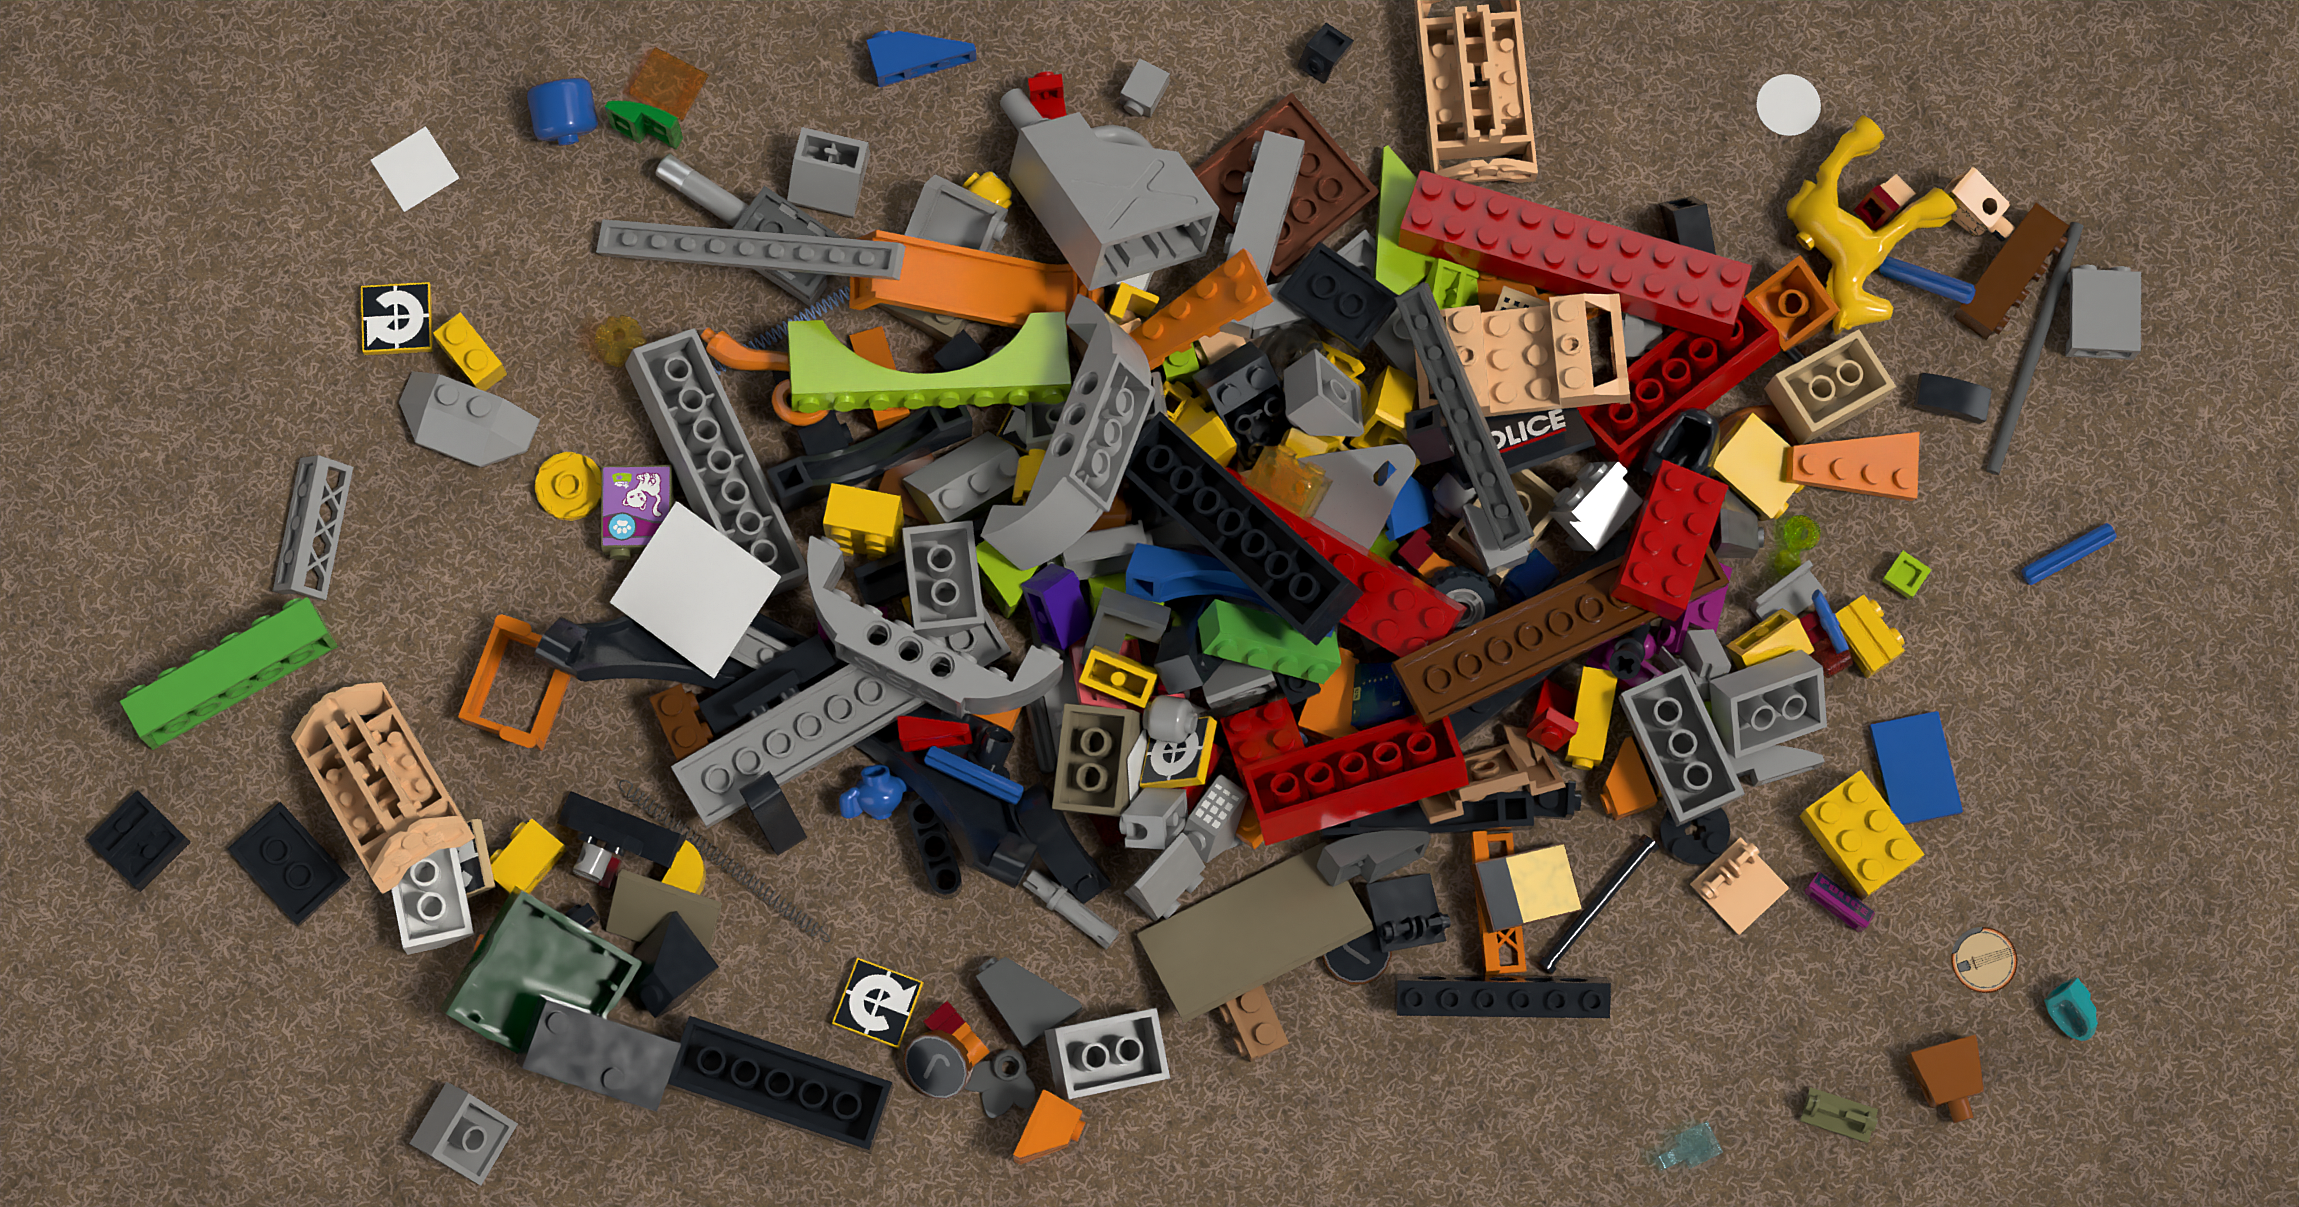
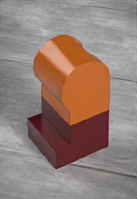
(1420, 558)
(949, 1021)

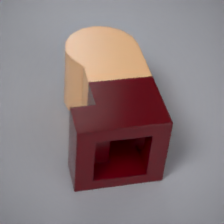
(1887, 200)

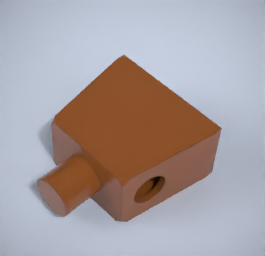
(1949, 1075)

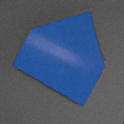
(1411, 508)

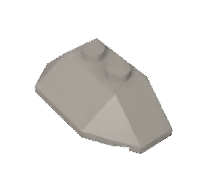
(465, 420)

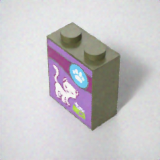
(633, 507)

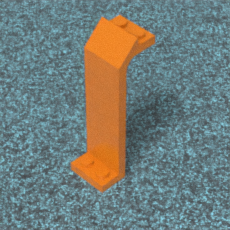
(971, 284)

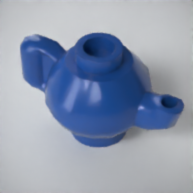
(875, 794)

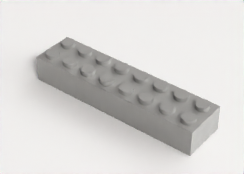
(713, 452)

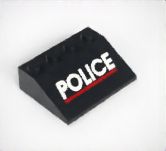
(1529, 440)

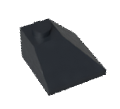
(671, 966)

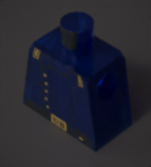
(1378, 696)

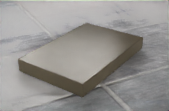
(645, 904)

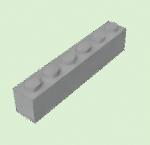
(1264, 208)

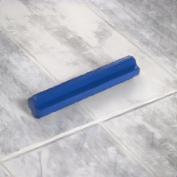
(1927, 280)
(2068, 554)
(973, 775)

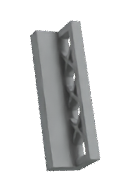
(302, 525)

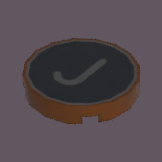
(1358, 960)
(937, 1064)

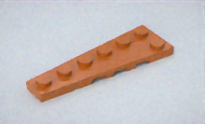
(1223, 295)

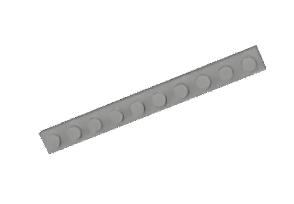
(751, 249)

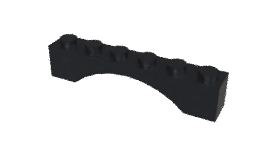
(920, 434)
(1492, 814)

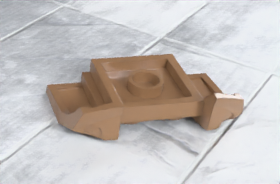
(1498, 770)

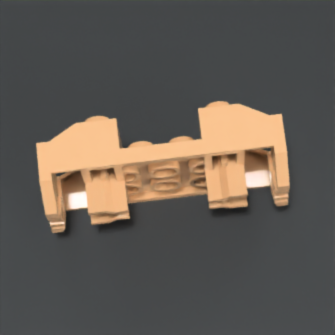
(1533, 356)

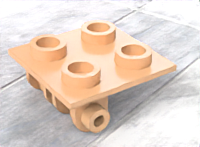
(1739, 885)

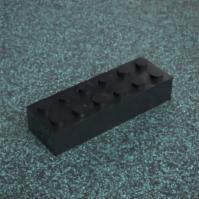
(780, 1084)

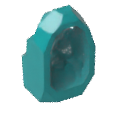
(2072, 1009)

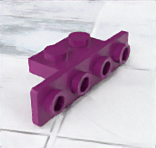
(1700, 614)

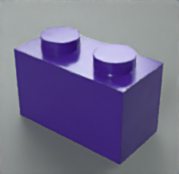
(1057, 606)

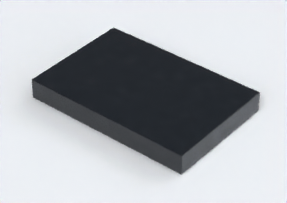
(1339, 297)
(289, 864)

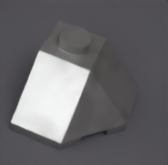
(1736, 530)

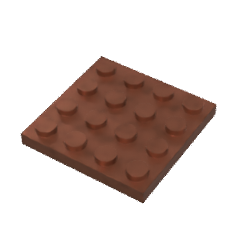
(1325, 191)

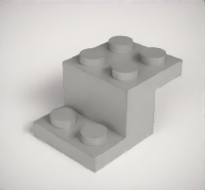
(1595, 505)

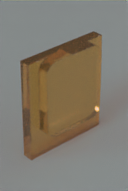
(668, 83)

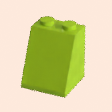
(1001, 578)

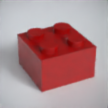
(1261, 734)

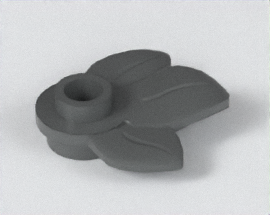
(1002, 1089)

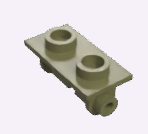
(1839, 1115)

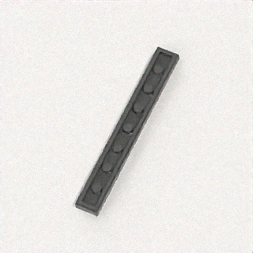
(1464, 417)

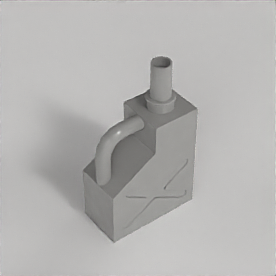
(1108, 195)

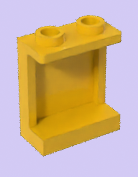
(1755, 466)

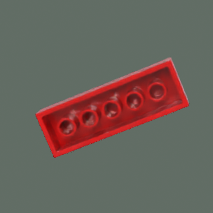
(1676, 376)
(1354, 777)

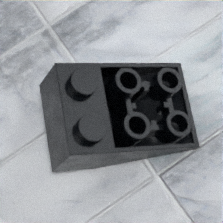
(1246, 399)

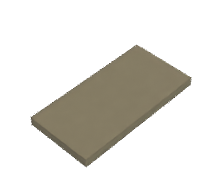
(1252, 934)

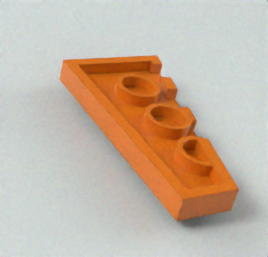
(1866, 466)

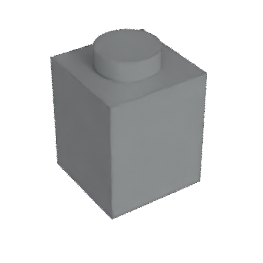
(1144, 89)

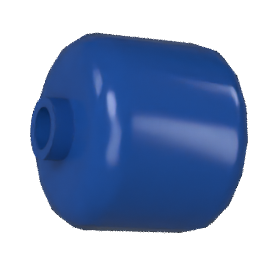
(562, 110)

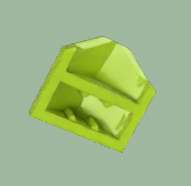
(1453, 284)

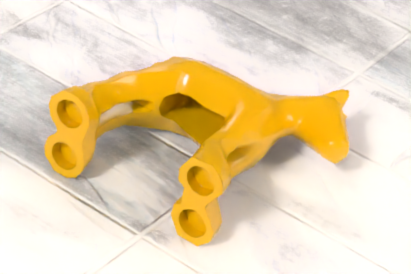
(1847, 239)

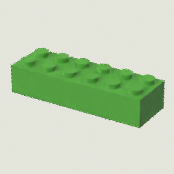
(228, 672)

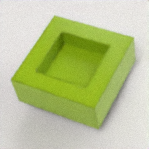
(1906, 575)

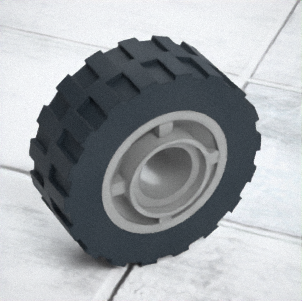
(1468, 587)

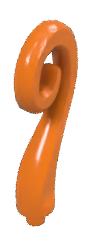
(736, 356)

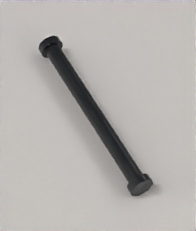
(1608, 891)

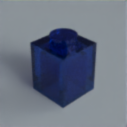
(1530, 577)

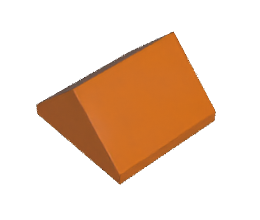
(1794, 303)

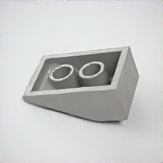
(1167, 878)

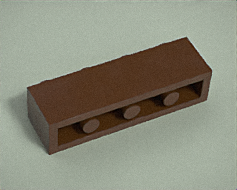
(2011, 271)

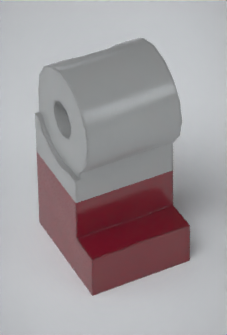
(596, 866)

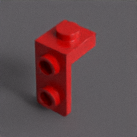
(1047, 94)
(1550, 717)

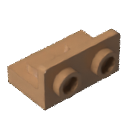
(1255, 1024)

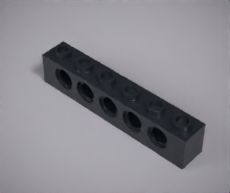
(1502, 996)

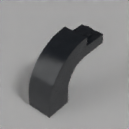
(1059, 845)

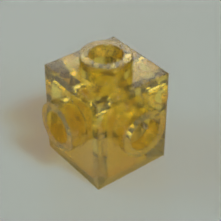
(614, 351)

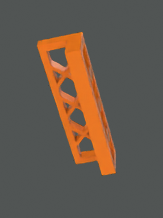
(1489, 942)

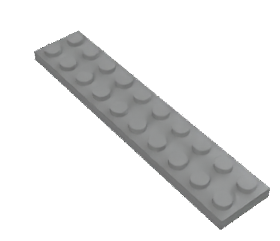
(811, 728)

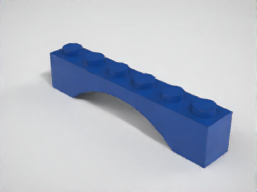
(1167, 574)

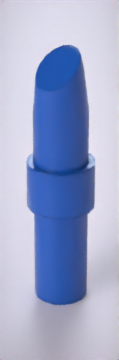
(1829, 622)

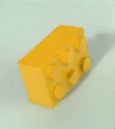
(863, 521)
(1861, 835)

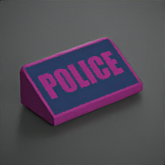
(1839, 902)

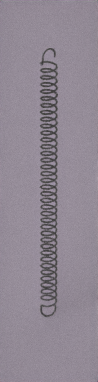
(723, 861)

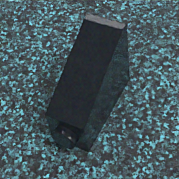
(1688, 223)

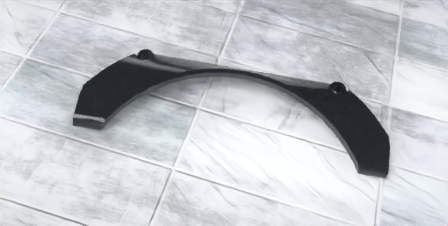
(979, 822)

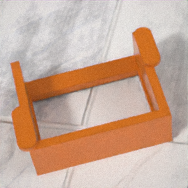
(519, 631)

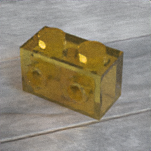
(1289, 480)

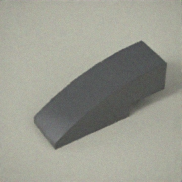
(1371, 855)

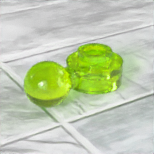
(1788, 559)

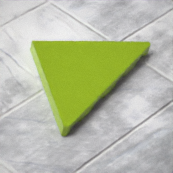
(1395, 266)

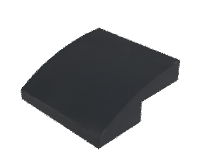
(138, 840)

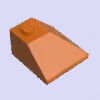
(1049, 1128)

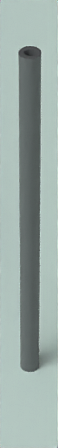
(2034, 349)

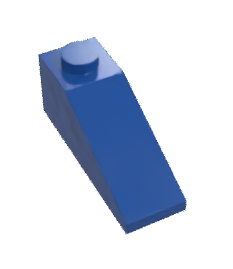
(911, 55)

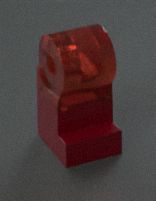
(1824, 650)

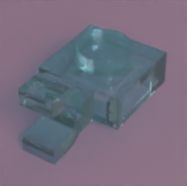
(1694, 1147)

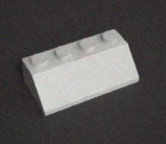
(432, 903)

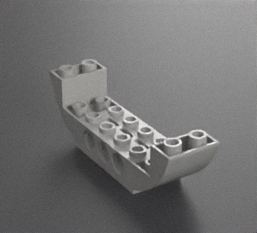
(1086, 447)
(965, 688)

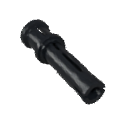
(1629, 653)

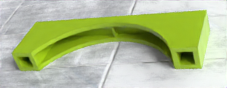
(835, 378)

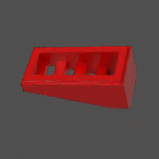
(923, 733)

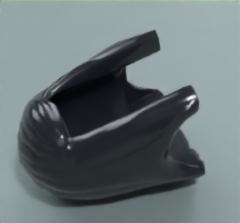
(1686, 440)

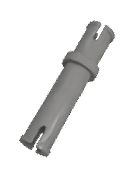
(1071, 908)

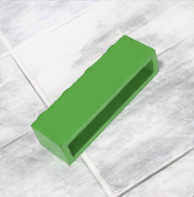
(1265, 642)

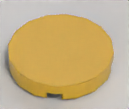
(575, 497)

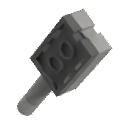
(765, 214)

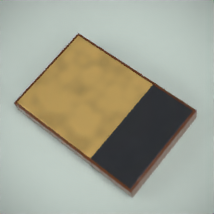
(1526, 888)

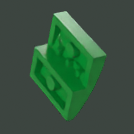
(638, 119)

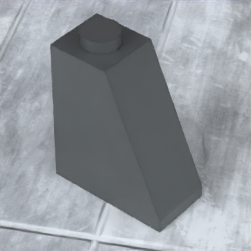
(1025, 1000)

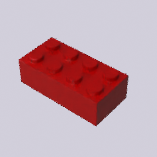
(1669, 540)

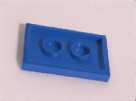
(1916, 768)

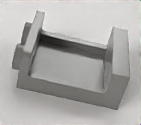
(956, 217)
(2104, 313)

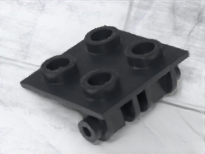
(1406, 913)

